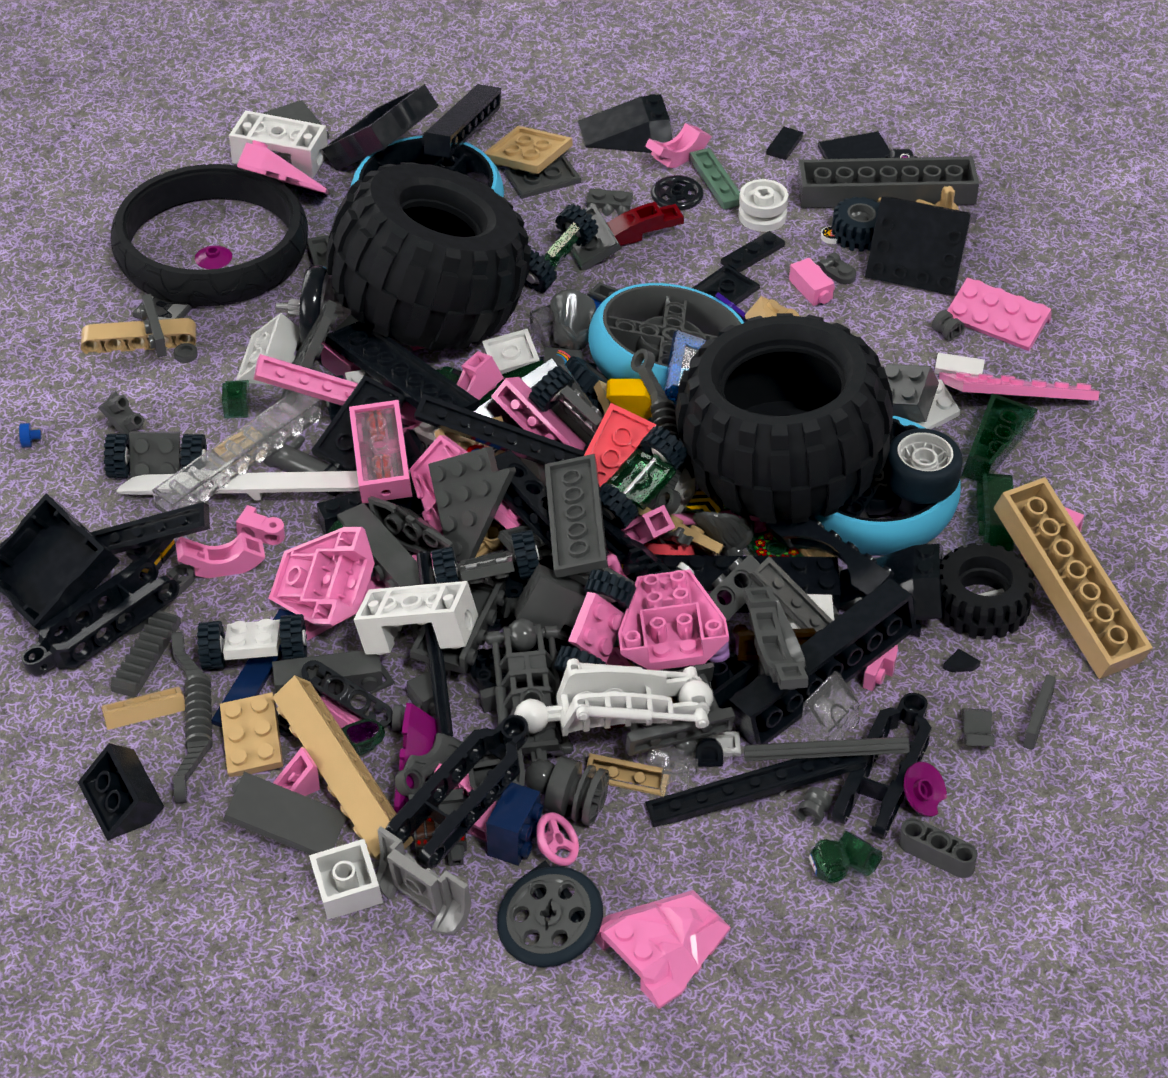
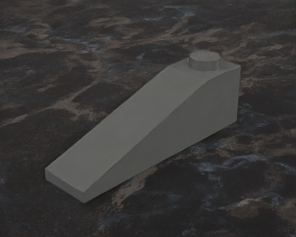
(408, 527)

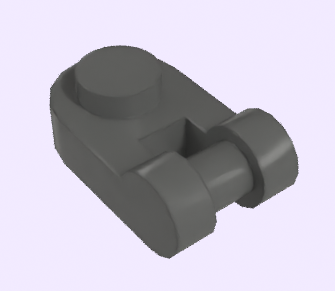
(842, 273)

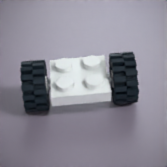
(251, 640)

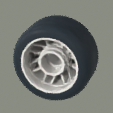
(923, 466)

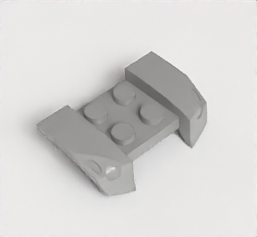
(441, 895)

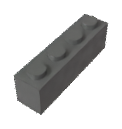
(353, 665)

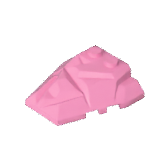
(664, 942)

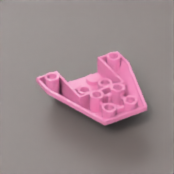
(671, 622)

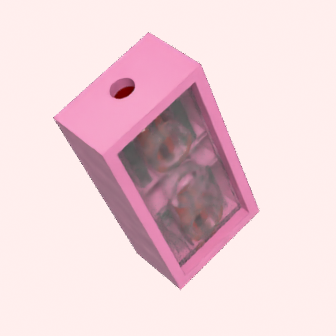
(380, 451)

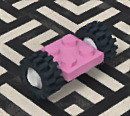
(597, 620)

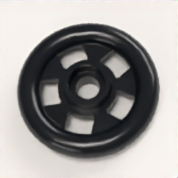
(677, 192)

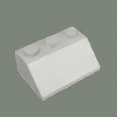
(274, 339)

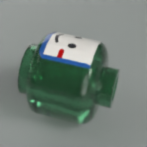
(829, 861)

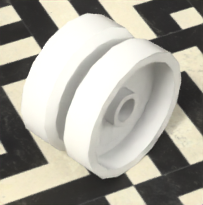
(763, 205)

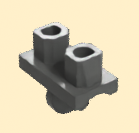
(120, 415)

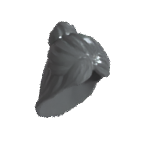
(572, 318)
(726, 529)

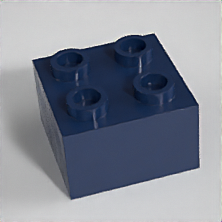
(513, 824)

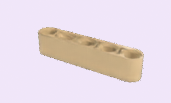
(132, 335)

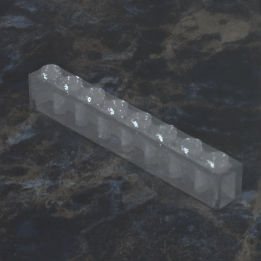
(238, 452)

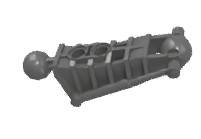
(528, 667)

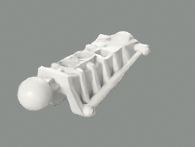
(620, 695)

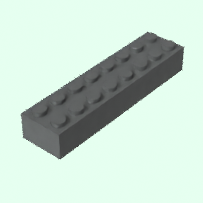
(833, 180)

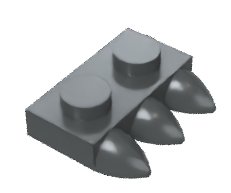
(610, 200)

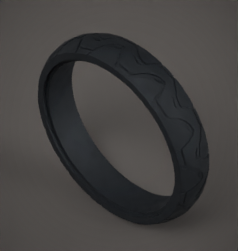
(209, 286)

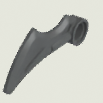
(424, 766)

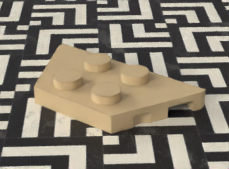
(700, 540)

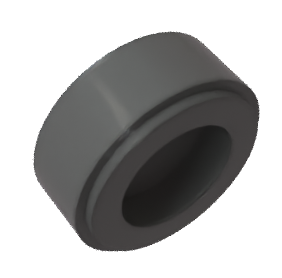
(185, 353)

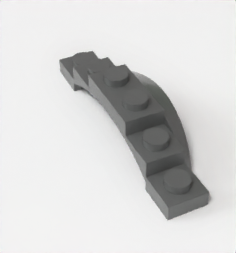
(775, 639)

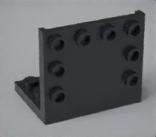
(918, 245)

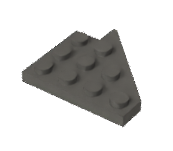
(312, 344)
(468, 497)

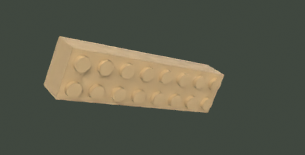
(1072, 578)

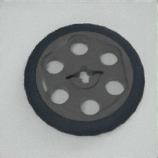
(580, 934)

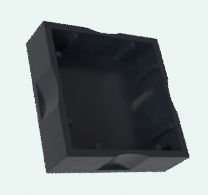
(380, 127)
(51, 562)

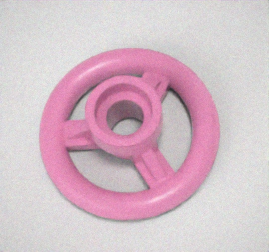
(554, 840)

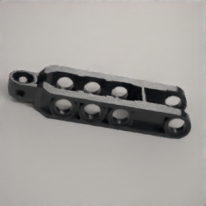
(124, 594)
(912, 712)
(502, 743)

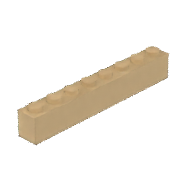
(336, 761)

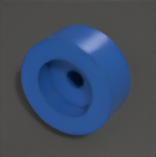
(27, 434)

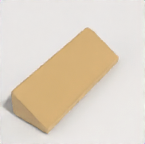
(143, 707)
(629, 772)

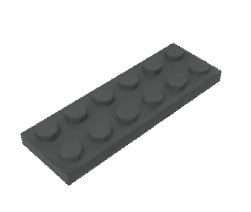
(575, 516)

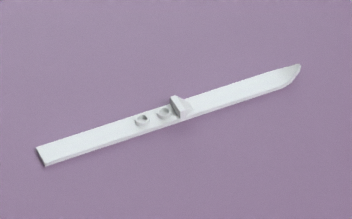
(258, 483)

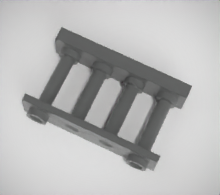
(665, 734)

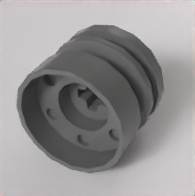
(571, 788)

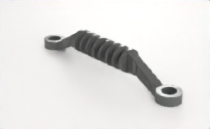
(664, 416)
(197, 717)

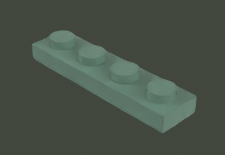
(715, 178)

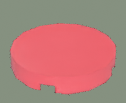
(670, 549)

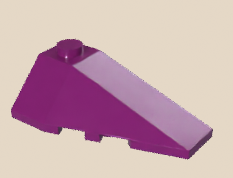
(418, 739)

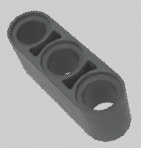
(938, 847)

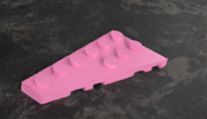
(1010, 386)

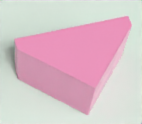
(300, 774)

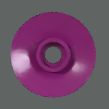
(213, 257)
(924, 788)

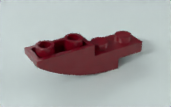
(643, 219)

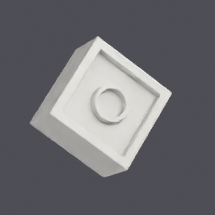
(511, 350)

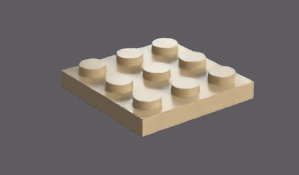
(528, 149)

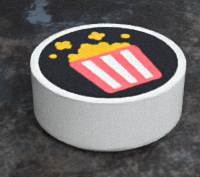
(827, 236)

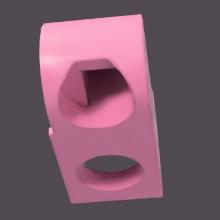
(267, 529)

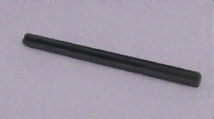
(436, 656)

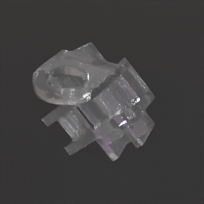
(675, 765)

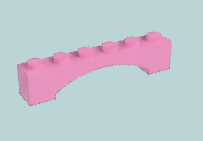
(477, 378)

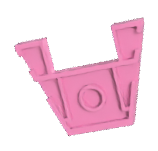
(439, 450)

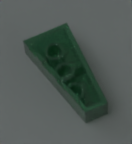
(990, 526)

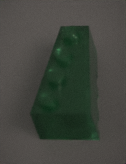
(998, 434)

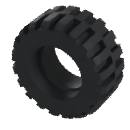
(989, 567)

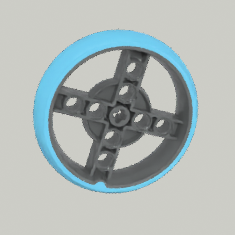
(664, 308)

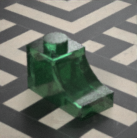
(235, 399)

